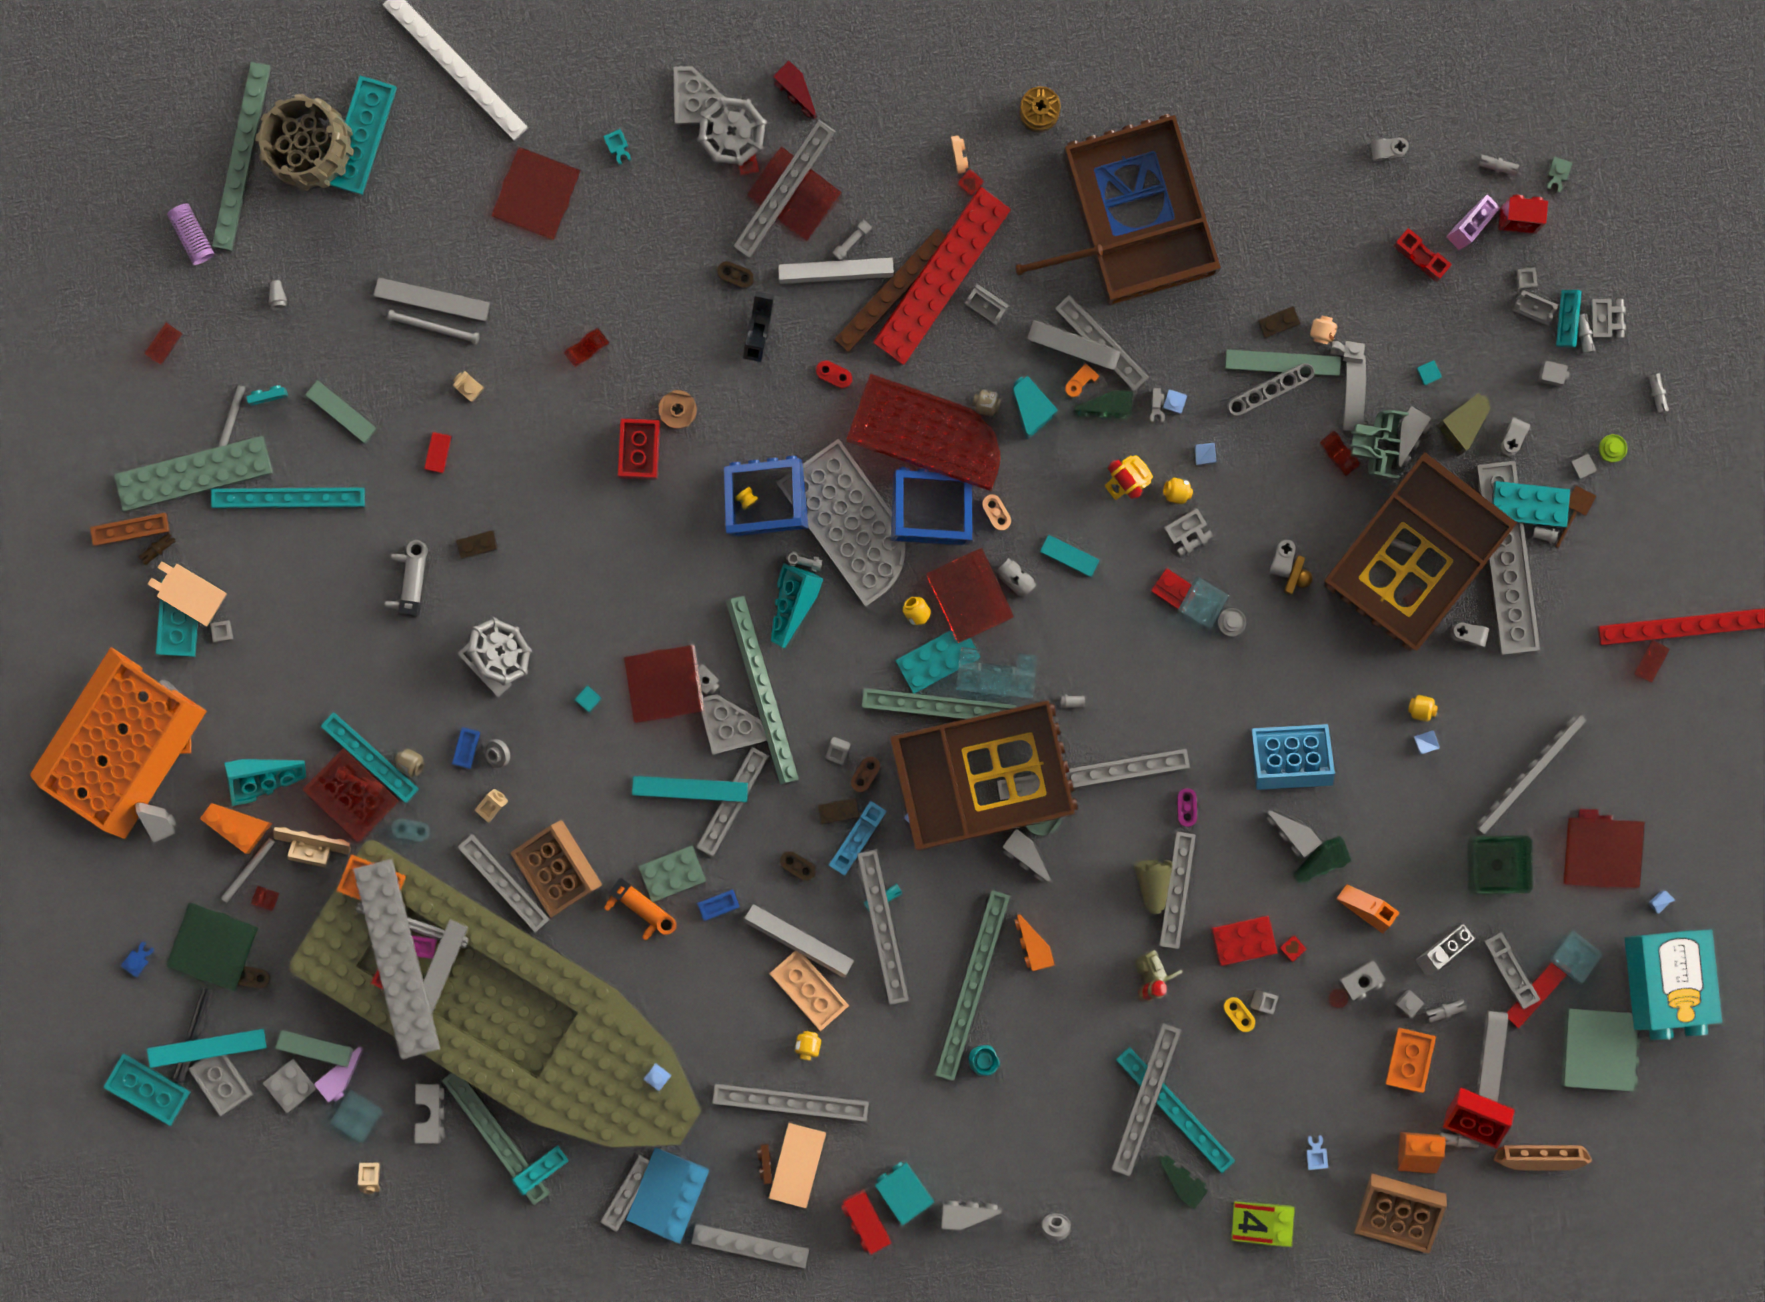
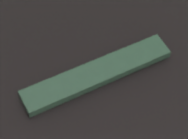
(1281, 362)

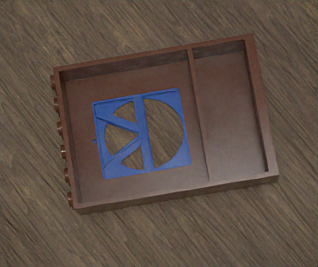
(1158, 255)

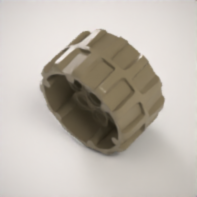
(282, 119)

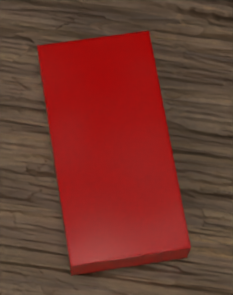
(438, 452)

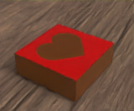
(1293, 948)

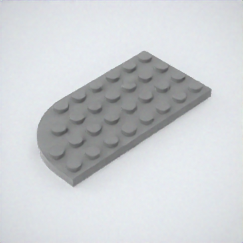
(850, 521)

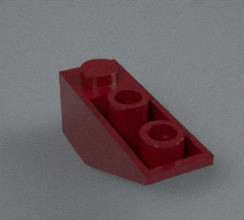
(793, 83)

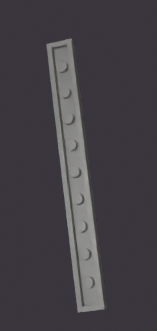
(1105, 772)

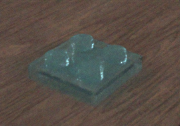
(1203, 602)
(1576, 957)
(356, 1116)

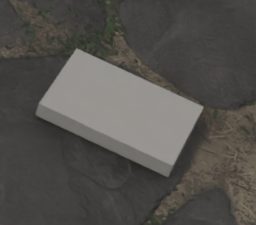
(220, 1083)

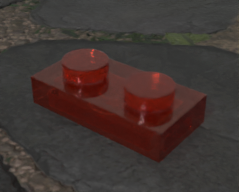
(163, 343)
(1651, 661)

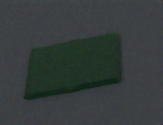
(212, 946)

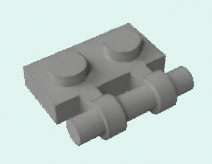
(1602, 318)
(1186, 526)

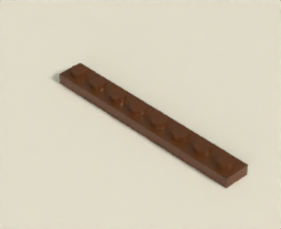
(889, 293)

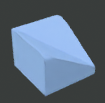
(1205, 454)
(1426, 742)
(1660, 901)

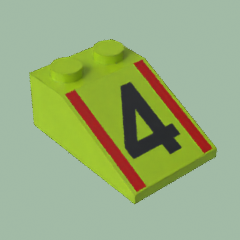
(1263, 1223)

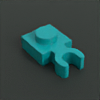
(617, 143)

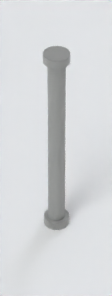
(433, 327)

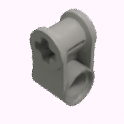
(1385, 148)
(1515, 434)
(1282, 562)
(1473, 634)

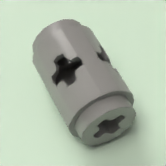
(1011, 569)

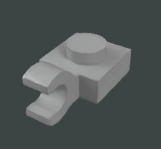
(1351, 351)
(1156, 401)

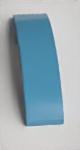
(857, 838)

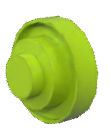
(1612, 448)

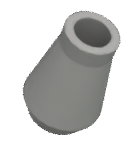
(277, 298)

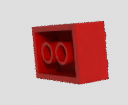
(1523, 214)
(639, 449)
(1244, 940)
(1478, 1118)
(866, 1222)

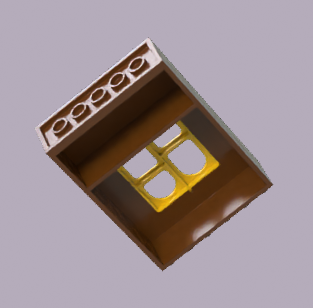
(1444, 517)
(941, 786)

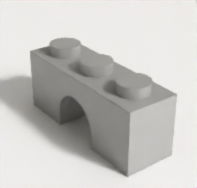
(431, 1130)

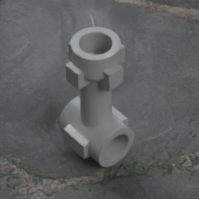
(793, 559)

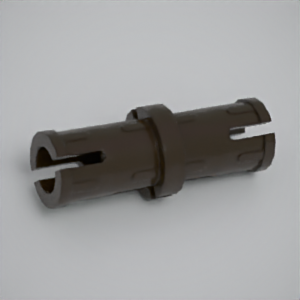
(157, 548)

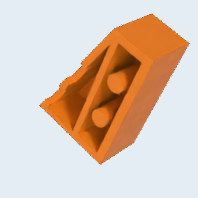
(238, 828)

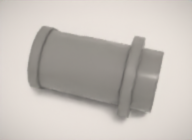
(1545, 534)
(1072, 701)

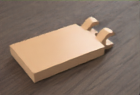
(188, 593)

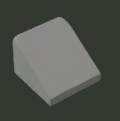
(837, 750)
(1264, 1002)

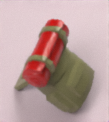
(1153, 976)

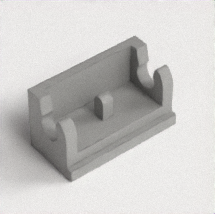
(986, 304)
(1535, 307)

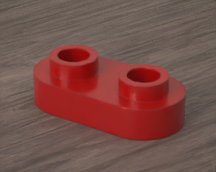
(834, 373)

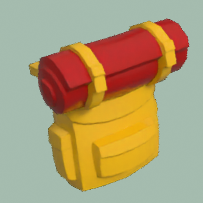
(1130, 475)

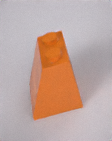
(1420, 1152)

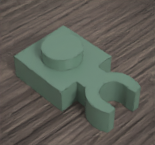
(1559, 172)

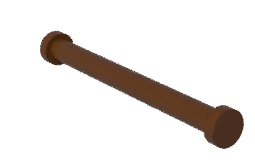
(1021, 269)

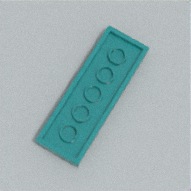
(367, 121)

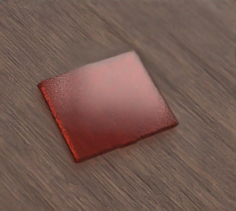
(536, 193)
(664, 683)
(1604, 852)

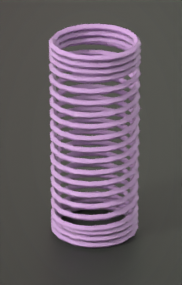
(180, 212)

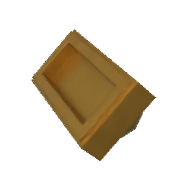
(1298, 576)

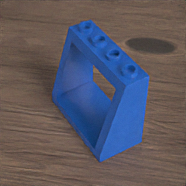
(800, 518)
(902, 534)

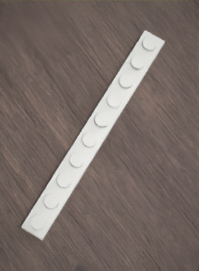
(456, 67)

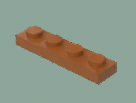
(129, 529)

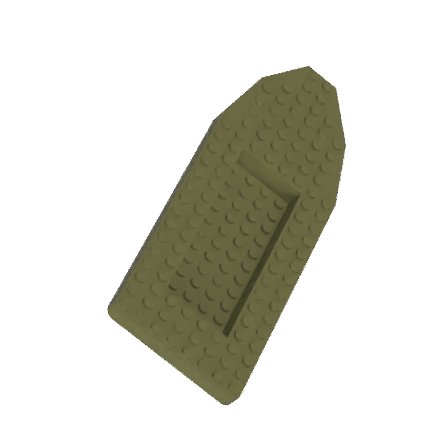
(513, 1017)

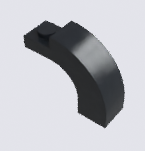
(759, 326)

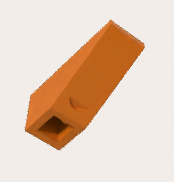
(1369, 908)
(1038, 951)

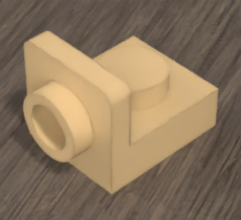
(467, 386)
(491, 805)
(369, 1178)

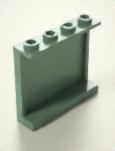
(1599, 1050)

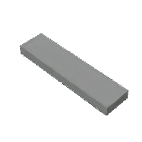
(625, 1196)

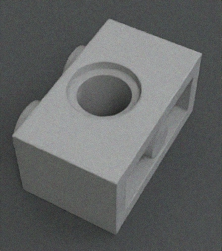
(1373, 975)

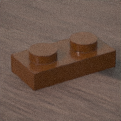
(764, 1155)

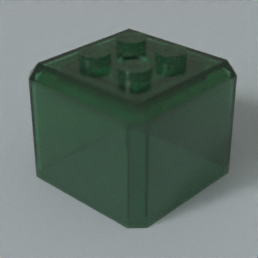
(1516, 857)

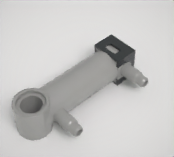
(412, 581)

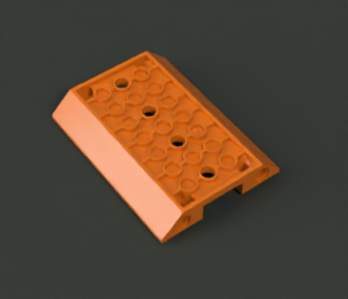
(134, 759)

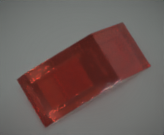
(586, 348)
(1339, 453)

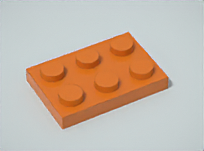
(348, 883)
(1410, 1060)

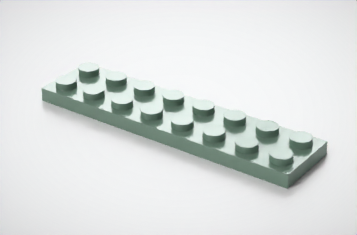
(193, 473)

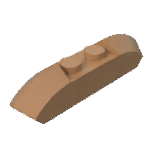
(1542, 1157)

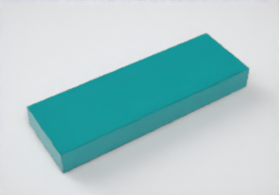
(1568, 318)
(1069, 555)
(539, 1170)

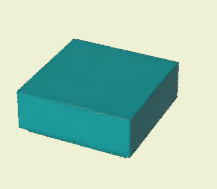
(1429, 372)
(588, 698)

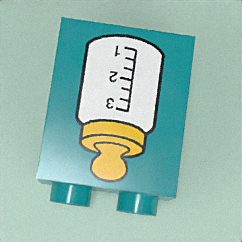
(1673, 982)

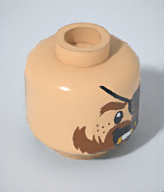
(1323, 330)

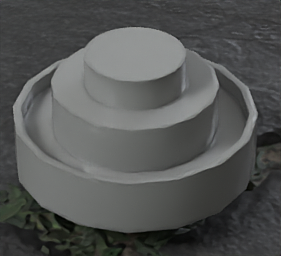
(1231, 622)
(497, 753)
(1056, 1227)

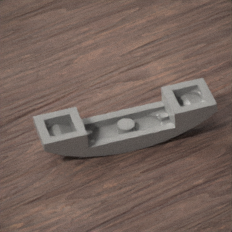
(1354, 394)
(1511, 971)

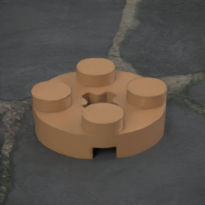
(684, 418)

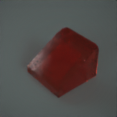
(265, 898)

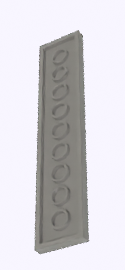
(1510, 574)
(396, 958)

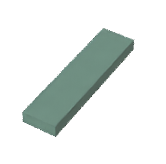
(341, 411)
(314, 1048)

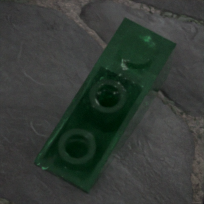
(1112, 403)
(1325, 857)
(1185, 1187)

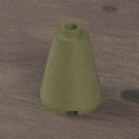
(1154, 883)

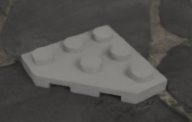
(693, 95)
(729, 725)

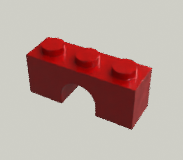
(1430, 263)

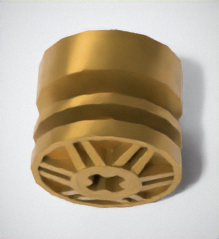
(1039, 120)

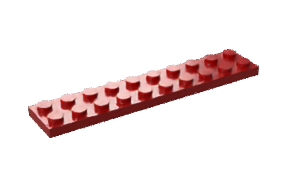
(941, 276)

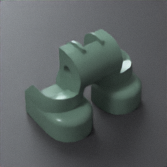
(1366, 440)

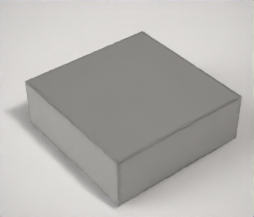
(1526, 278)
(1583, 466)
(221, 631)

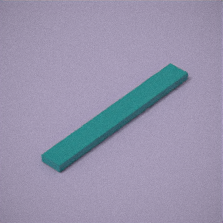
(287, 497)
(1179, 1114)

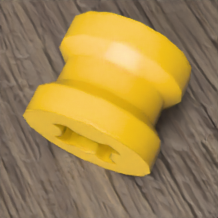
(746, 498)

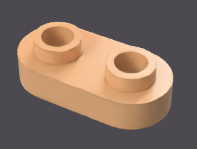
(960, 161)
(997, 512)

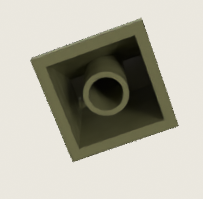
(1465, 422)

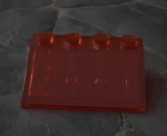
(809, 202)
(970, 595)
(350, 796)

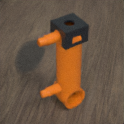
(641, 905)

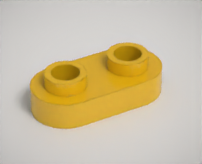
(1239, 1014)

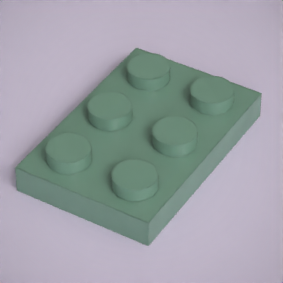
(672, 873)

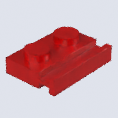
(1171, 588)

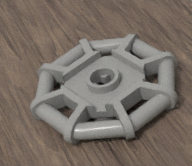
(720, 130)
(507, 647)

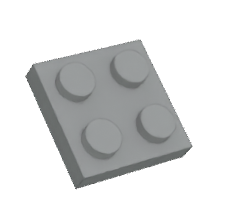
(290, 1085)

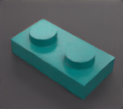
(275, 393)

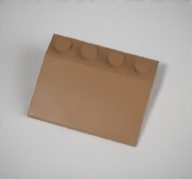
(556, 868)
(1400, 1213)

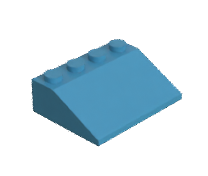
(1292, 757)
(667, 1195)

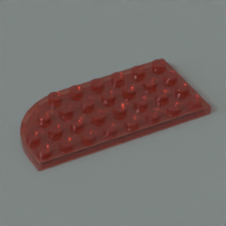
(926, 432)

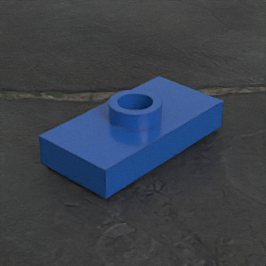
(466, 747)
(718, 905)

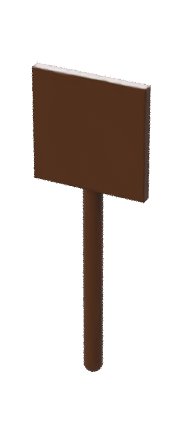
(1580, 502)

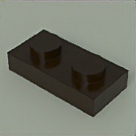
(1279, 322)
(477, 544)
(838, 811)

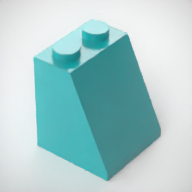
(1032, 406)
(904, 1192)

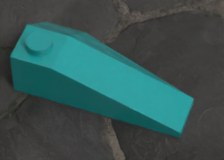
(796, 596)
(256, 777)

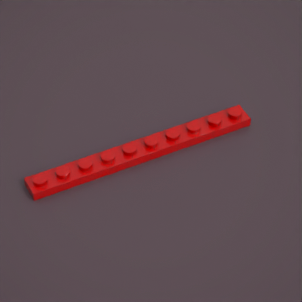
(1681, 626)

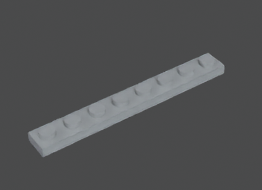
(784, 188)
(1535, 768)
(883, 926)
(1146, 1099)
(790, 1102)

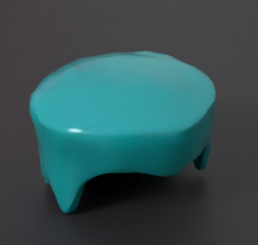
(983, 1060)

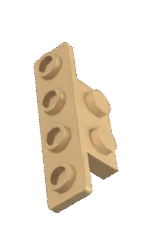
(310, 848)

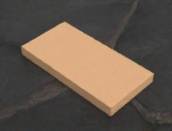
(809, 989)
(797, 1165)

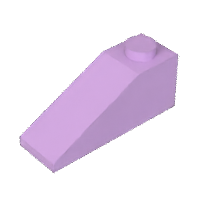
(1473, 222)
(338, 1078)

